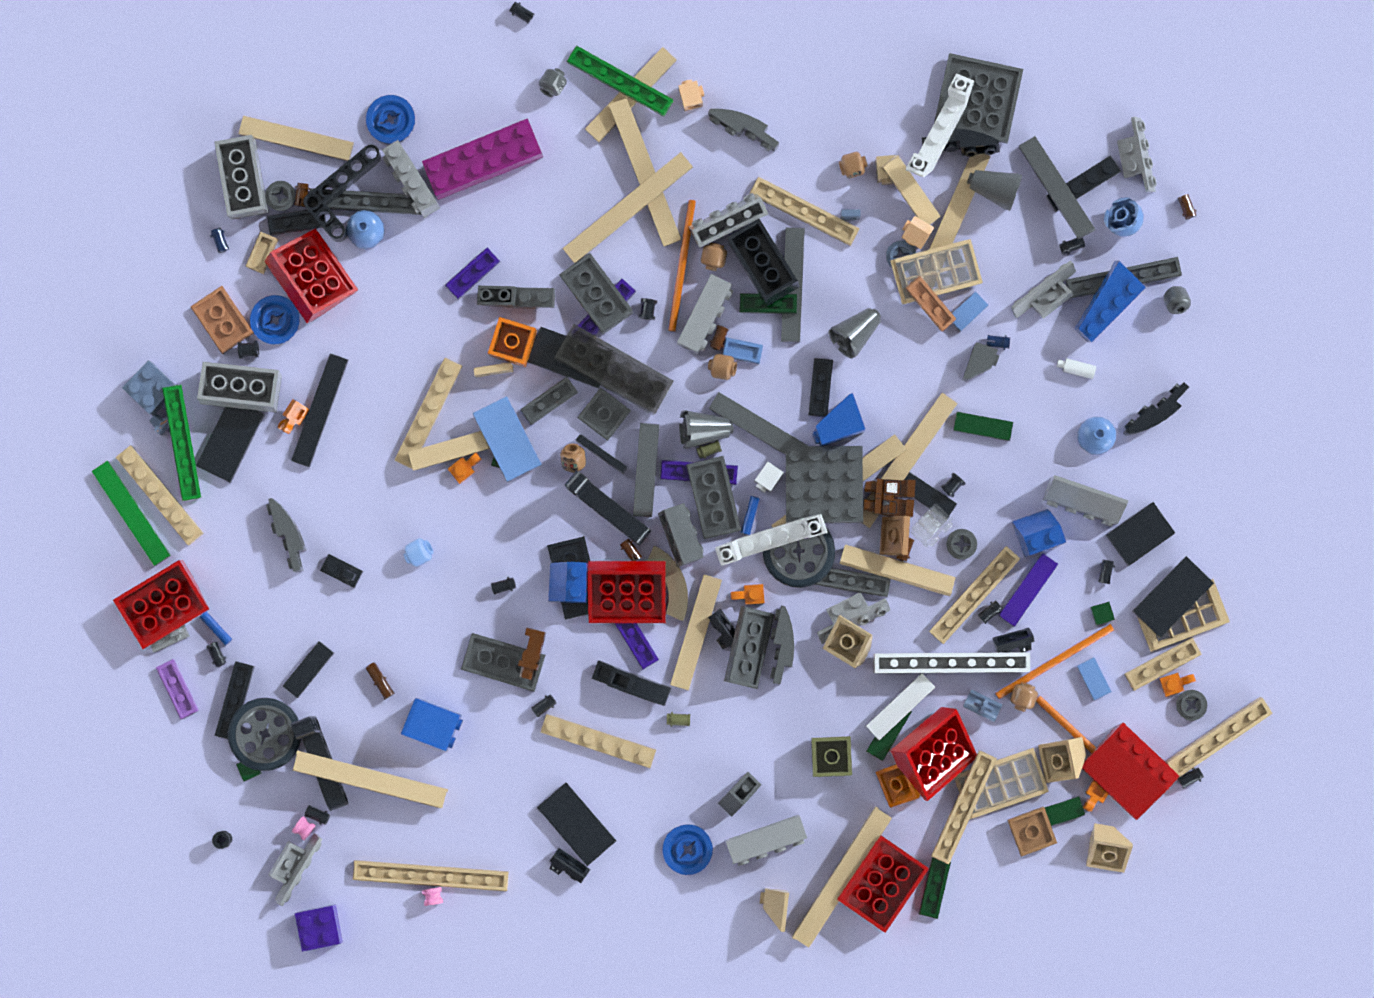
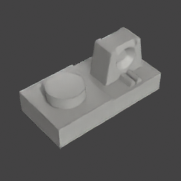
(174, 637)

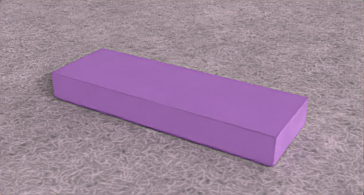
(177, 689)

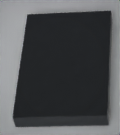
(1140, 534)

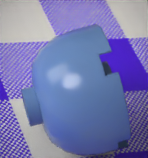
(1124, 217)
(365, 229)
(1096, 435)

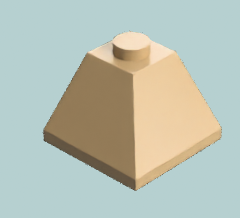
(848, 642)
(1062, 759)
(1108, 849)
(775, 905)

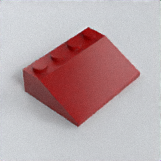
(310, 275)
(627, 591)
(161, 603)
(935, 752)
(1129, 771)
(883, 884)

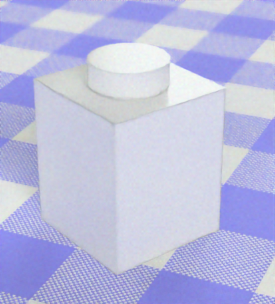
(768, 477)

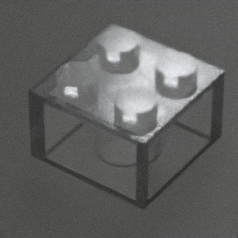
(931, 525)

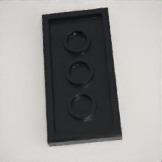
(544, 351)
(229, 442)
(571, 551)
(1173, 597)
(576, 824)

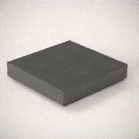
(604, 414)

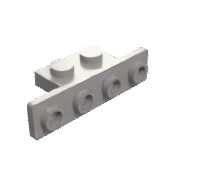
(1135, 155)
(1048, 294)
(855, 610)
(291, 865)

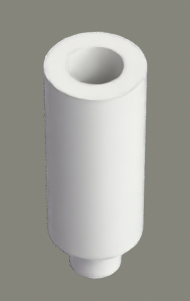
(1077, 368)

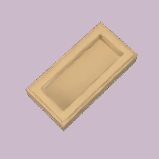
(261, 249)
(493, 369)

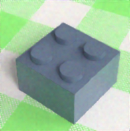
(147, 386)

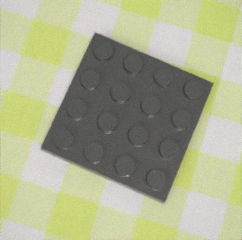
(991, 97)
(825, 483)

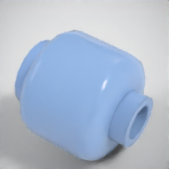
(418, 552)

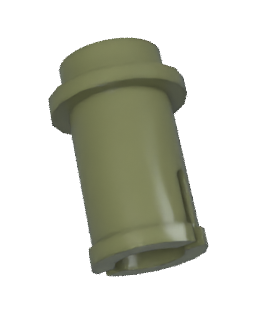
(709, 449)
(678, 719)

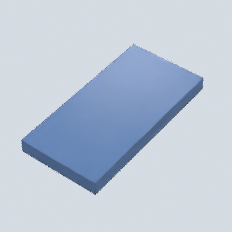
(507, 439)

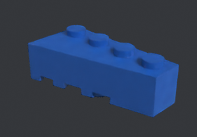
(1110, 300)

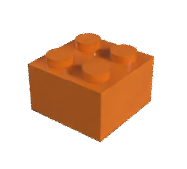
(512, 342)

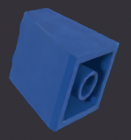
(840, 423)
(1038, 532)
(568, 582)
(432, 724)

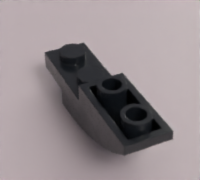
(971, 143)
(1152, 416)
(631, 683)

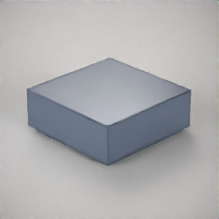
(851, 214)

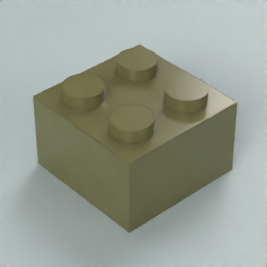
(831, 756)

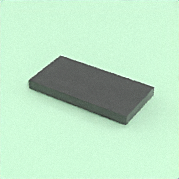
(596, 293)
(713, 497)
(749, 647)
(498, 661)

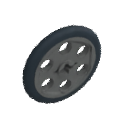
(801, 578)
(246, 714)

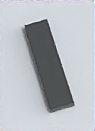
(856, 582)

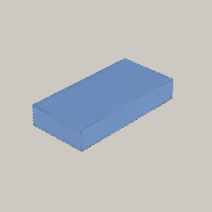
(969, 311)
(743, 350)
(1094, 678)

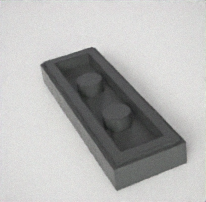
(549, 401)

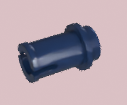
(219, 239)
(1000, 342)

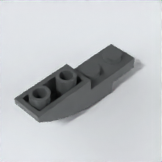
(737, 122)
(516, 297)
(285, 526)
(784, 637)

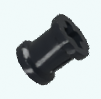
(647, 309)
(248, 349)
(952, 485)
(219, 845)

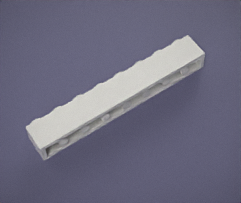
(951, 662)

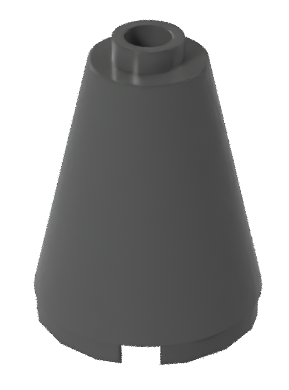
(996, 186)
(855, 332)
(702, 428)

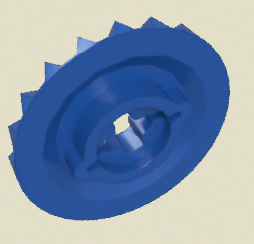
(393, 106)
(262, 315)
(689, 863)

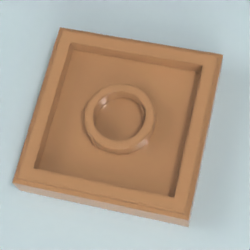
(894, 535)
(1032, 831)

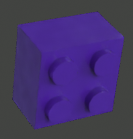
(318, 927)

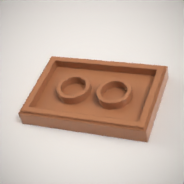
(222, 319)

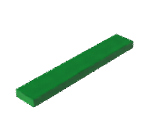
(620, 81)
(181, 442)
(131, 513)

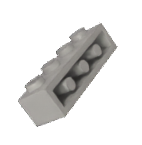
(411, 179)
(728, 220)
(704, 314)

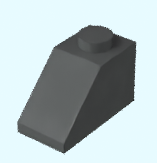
(980, 361)
(739, 794)

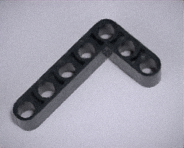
(338, 189)
(607, 508)
(312, 736)

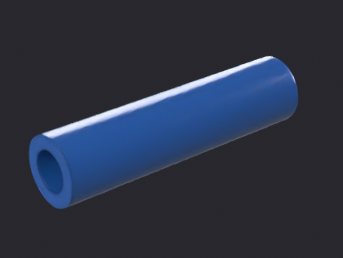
(750, 515)
(215, 628)

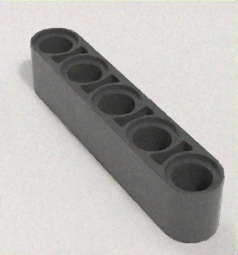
(646, 470)

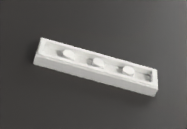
(900, 706)

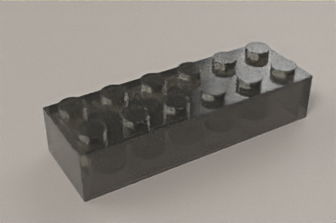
(613, 369)

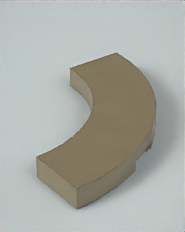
(675, 583)

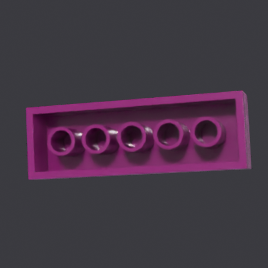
(482, 159)

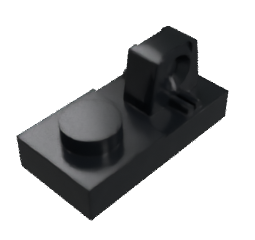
(341, 571)
(723, 625)
(1021, 639)
(564, 862)

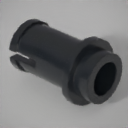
(521, 12)
(1071, 245)
(1106, 571)
(503, 585)
(988, 613)
(216, 654)
(544, 705)
(1191, 777)
(317, 815)

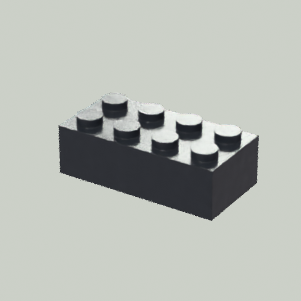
(763, 262)

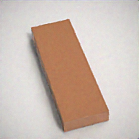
(930, 303)

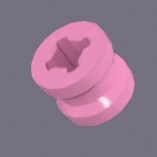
(303, 828)
(432, 896)

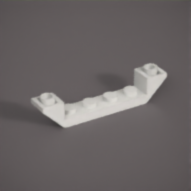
(926, 159)
(770, 538)

